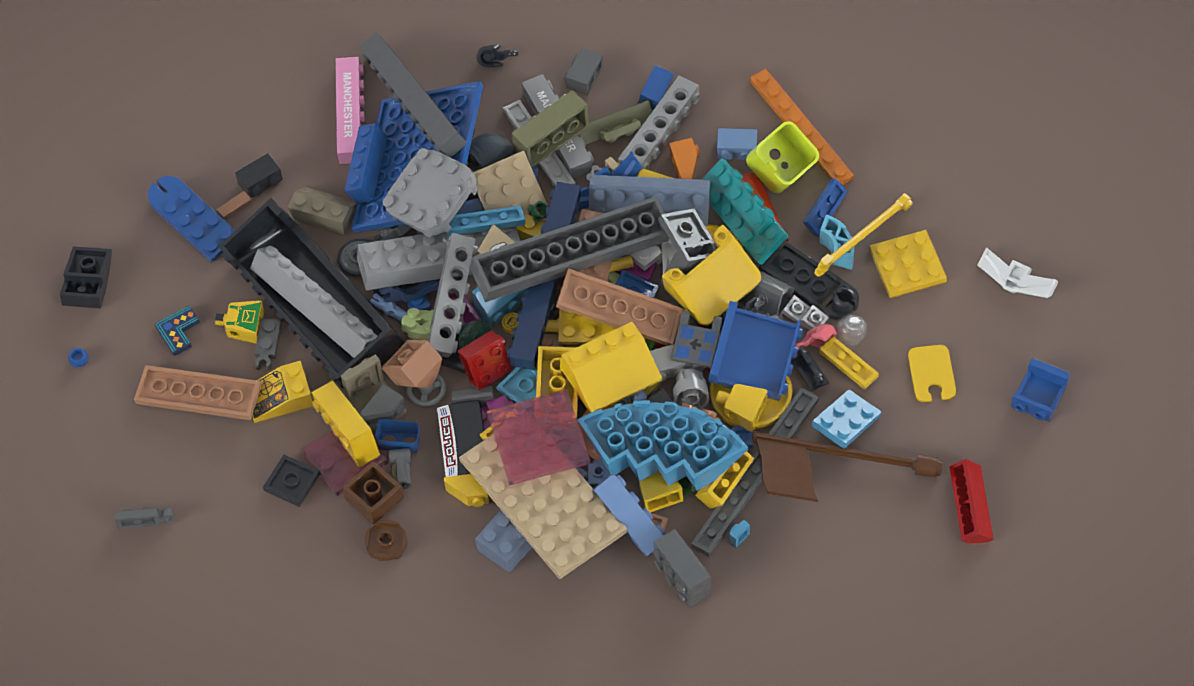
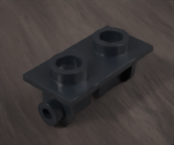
(809, 370)

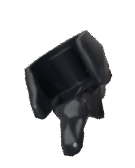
(490, 56)

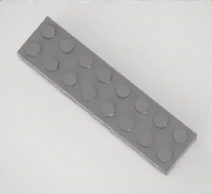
(410, 258)

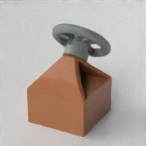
(417, 366)

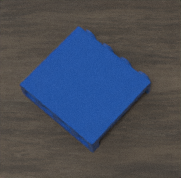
(755, 351)

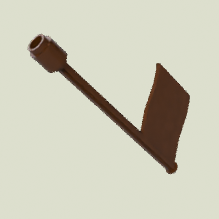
(789, 470)

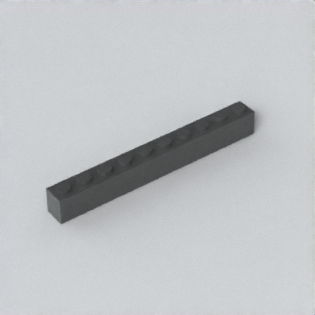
(412, 95)

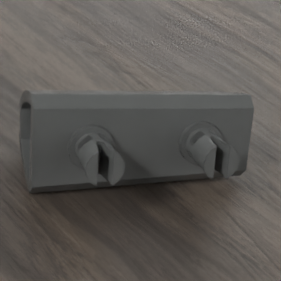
(769, 295)

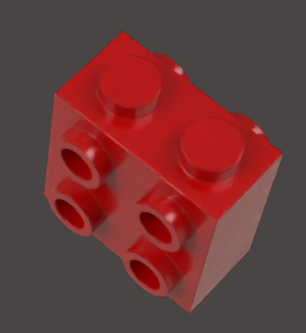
(485, 360)

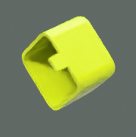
(793, 149)

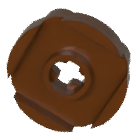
(387, 551)

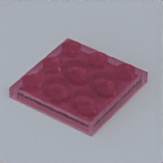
(335, 462)

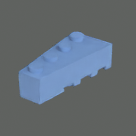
(627, 511)

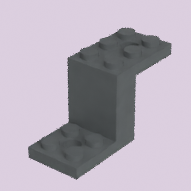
(690, 246)

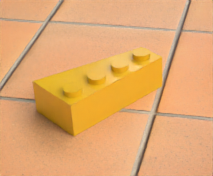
(345, 423)

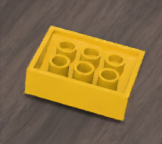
(610, 367)

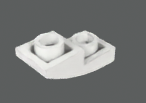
(809, 316)

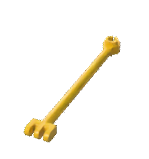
(903, 202)

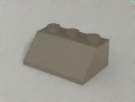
(322, 210)

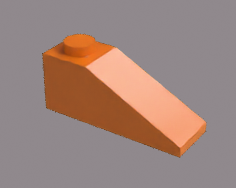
(684, 158)

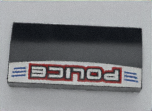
(459, 432)

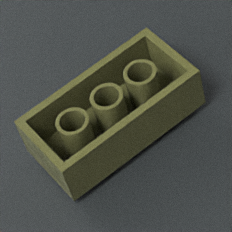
(551, 128)

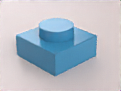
(739, 533)

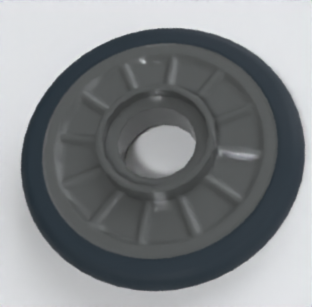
(346, 257)

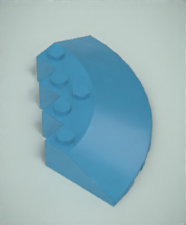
(663, 440)

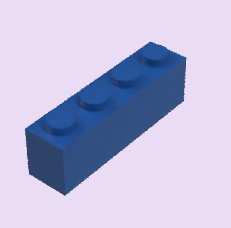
(366, 163)

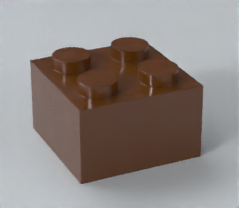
(373, 492)

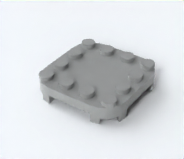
(430, 192)

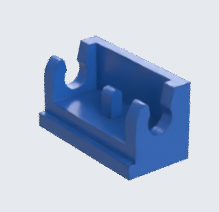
(656, 86)

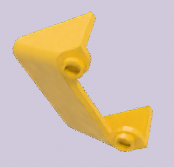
(715, 281)

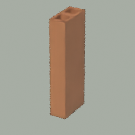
(234, 205)

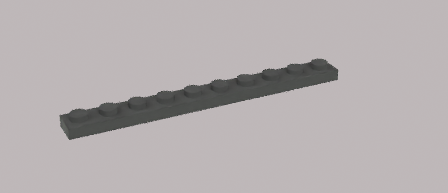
(725, 515)

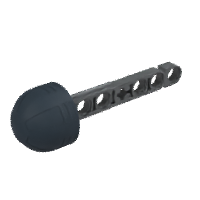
(483, 151)

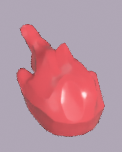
(818, 336)

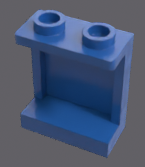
(1040, 390)

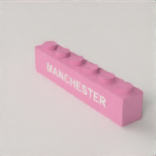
(348, 105)

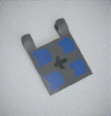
(696, 344)

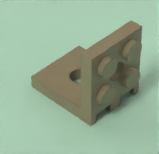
(363, 383)

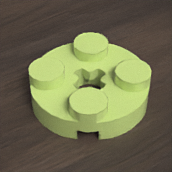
(417, 323)

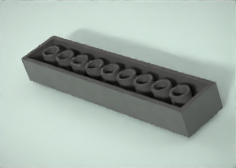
(571, 247)

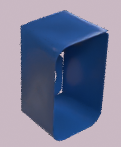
(394, 428)

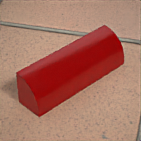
(971, 502)

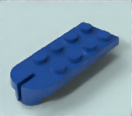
(189, 215)

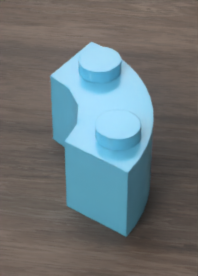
(833, 236)

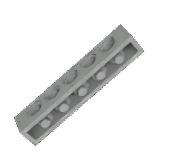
(668, 115)
(456, 245)

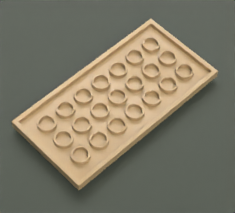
(552, 512)

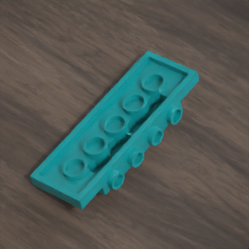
(744, 212)

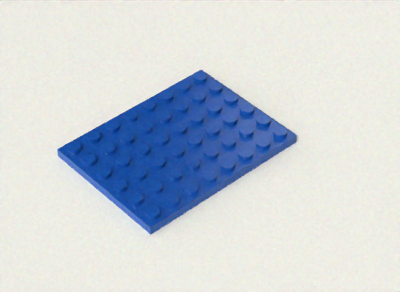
(405, 139)

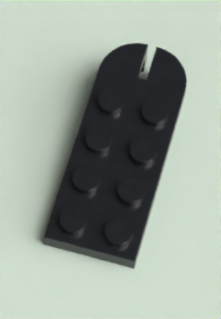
(826, 292)

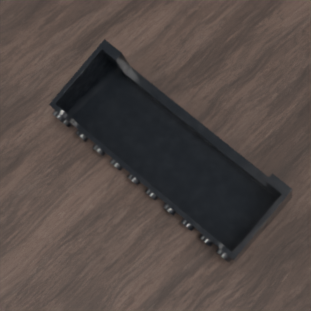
(276, 228)

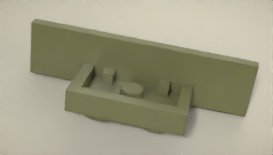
(617, 124)

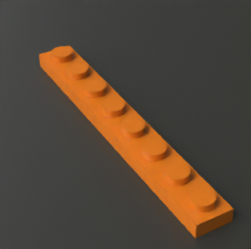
(788, 111)

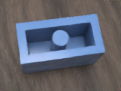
(735, 143)

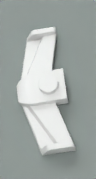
(1016, 276)

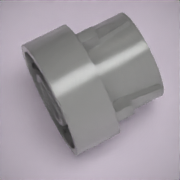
(691, 388)

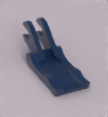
(408, 294)

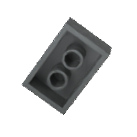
(681, 568)

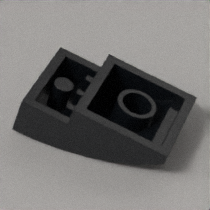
(86, 277)

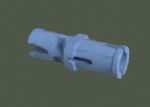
(388, 308)

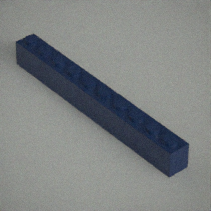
(540, 298)

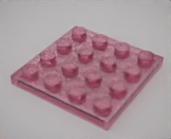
(538, 437)

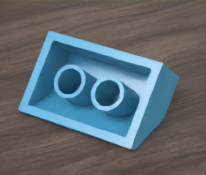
(494, 310)

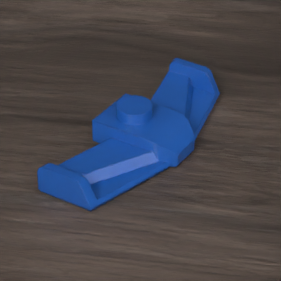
(629, 167)

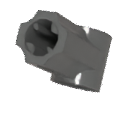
(400, 463)

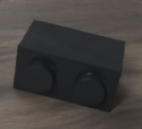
(259, 175)

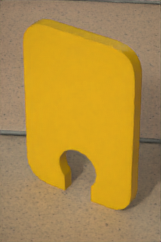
(931, 367)

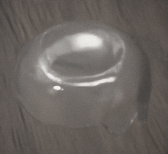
(851, 329)

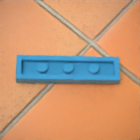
(484, 220)

